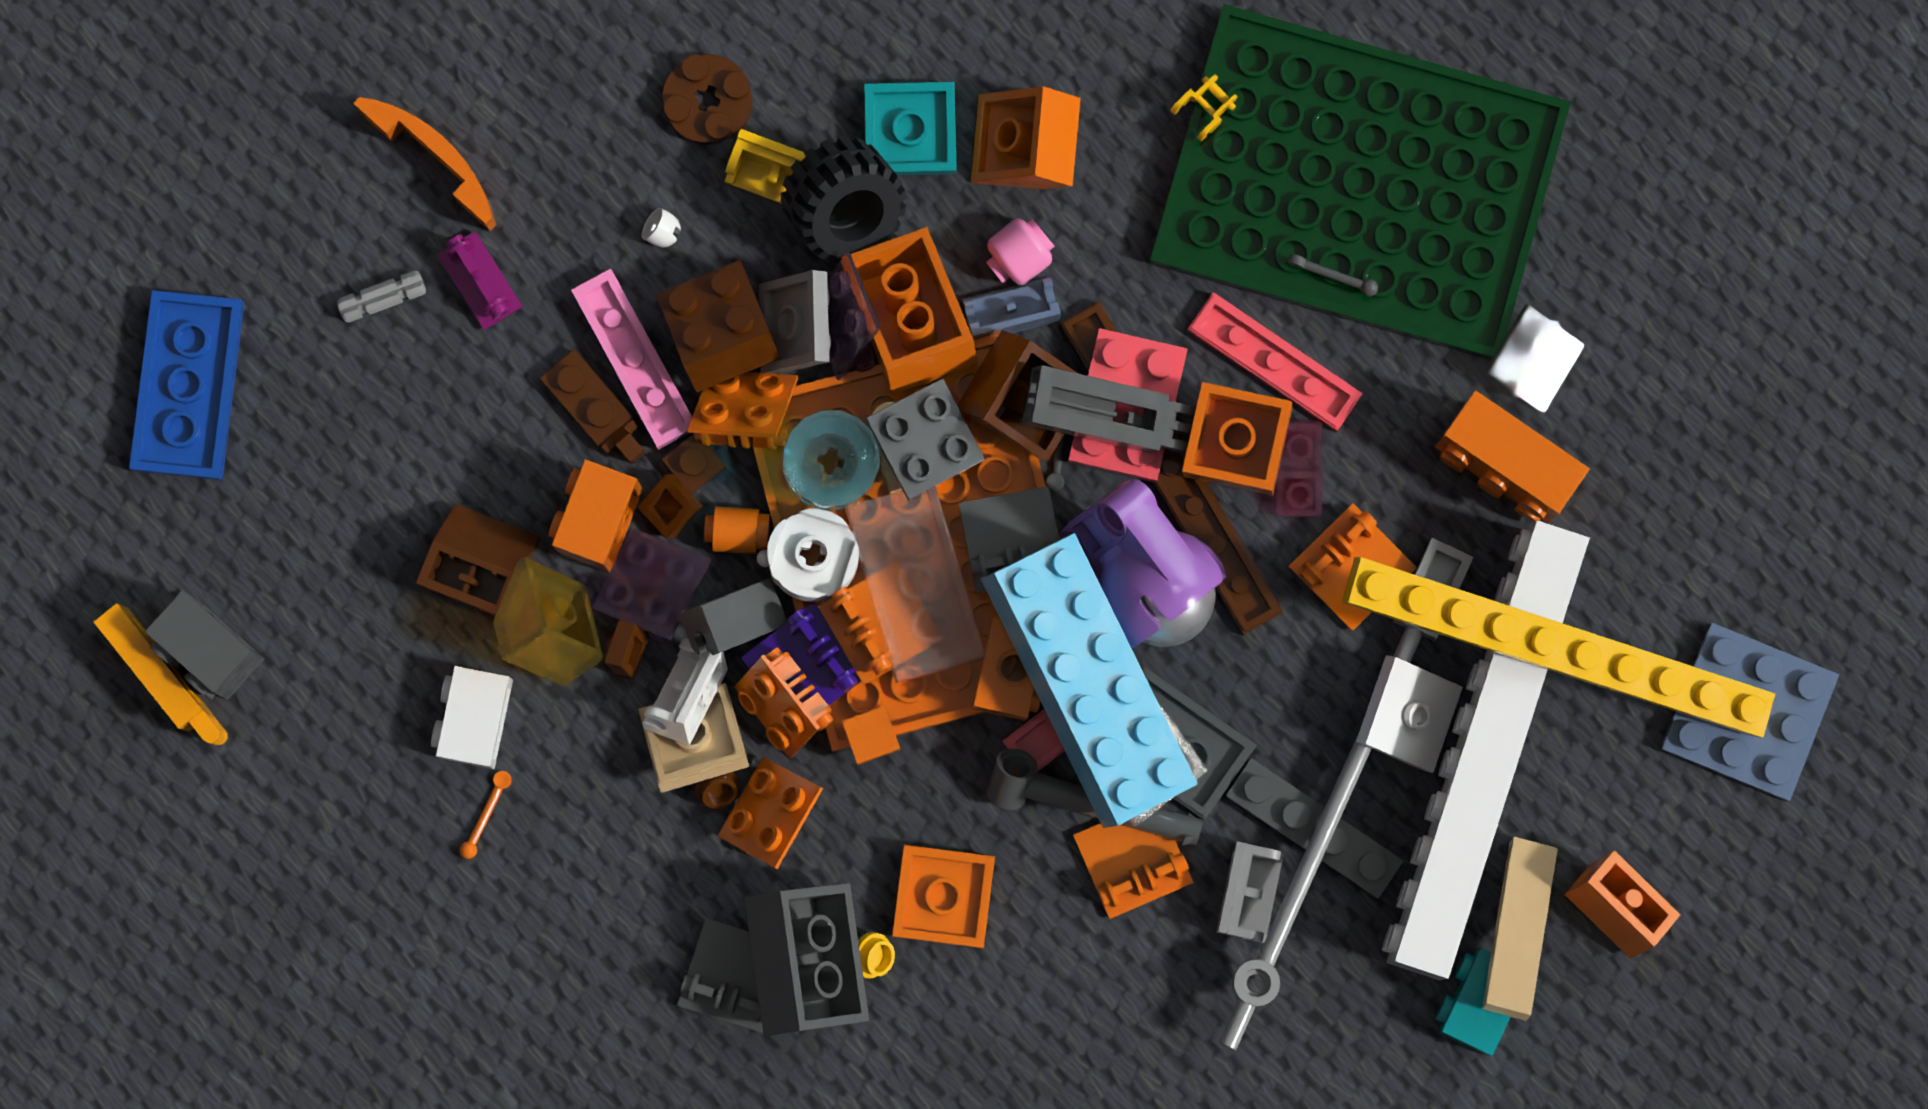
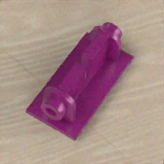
(479, 279)

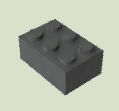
(806, 959)

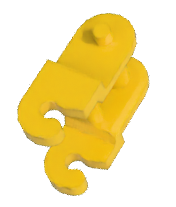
(1190, 95)

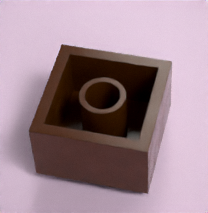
(718, 326)

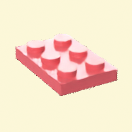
(1136, 364)

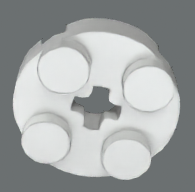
(800, 532)

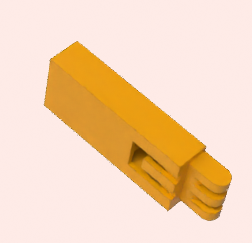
(159, 677)

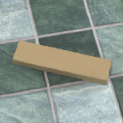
(1520, 928)

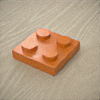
(943, 896)

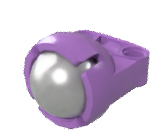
(1149, 572)

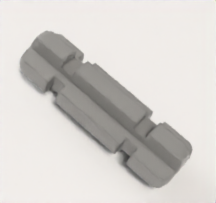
(381, 296)

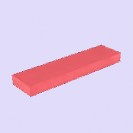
(1274, 362)

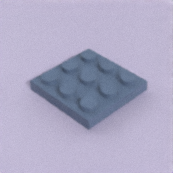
(1799, 705)

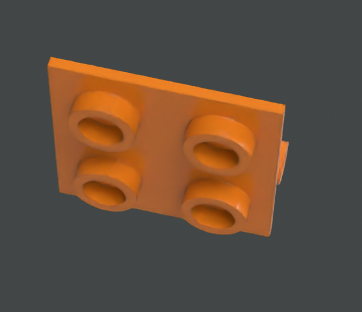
(744, 408)
(1330, 557)
(857, 630)
(771, 699)
(770, 812)
(1131, 866)

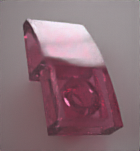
(1300, 472)

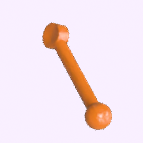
(502, 781)

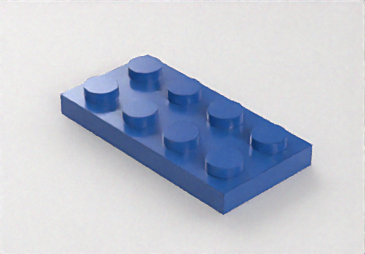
(187, 385)

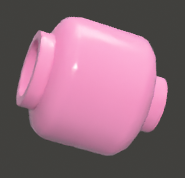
(1019, 251)

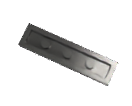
(1296, 818)

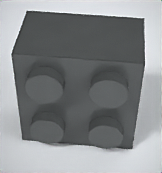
(204, 645)

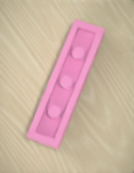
(634, 358)

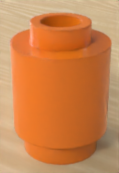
(737, 530)

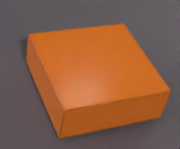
(871, 735)

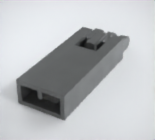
(1086, 408)

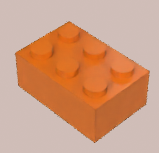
(917, 312)
(1511, 459)

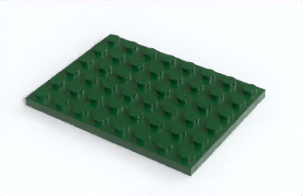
(1365, 171)

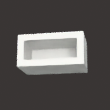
(472, 717)

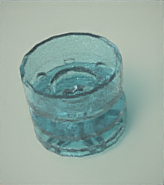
(853, 447)

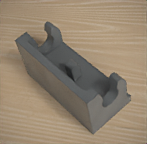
(733, 618)

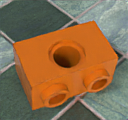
(993, 691)

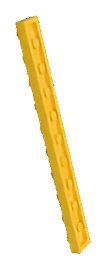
(1557, 647)

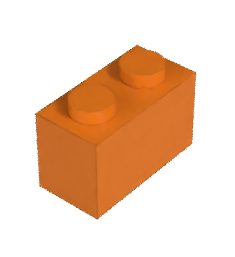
(1622, 904)

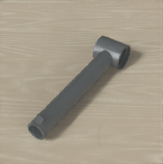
(1016, 779)

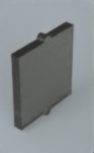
(1534, 358)

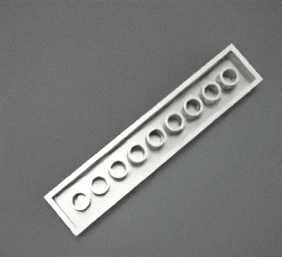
(1481, 764)

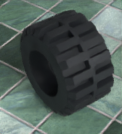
(829, 176)

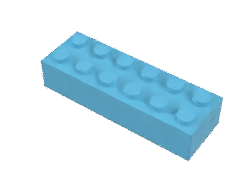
(1089, 681)

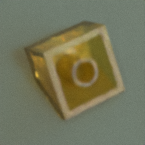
(547, 624)

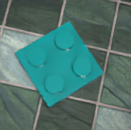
(913, 126)

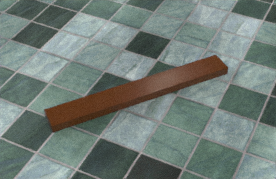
(1192, 503)

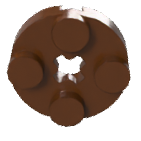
(718, 122)

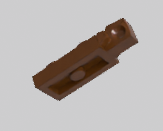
(593, 406)

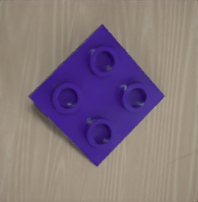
(814, 651)

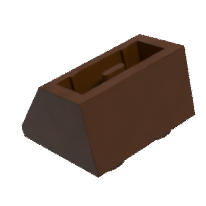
(474, 559)

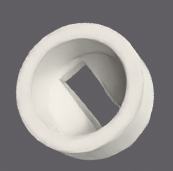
(660, 228)

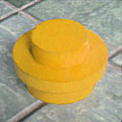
(876, 954)

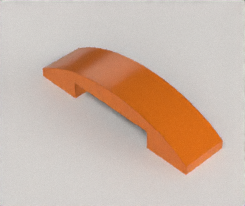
(393, 120)

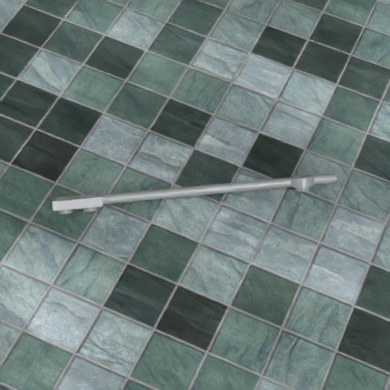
(1439, 564)

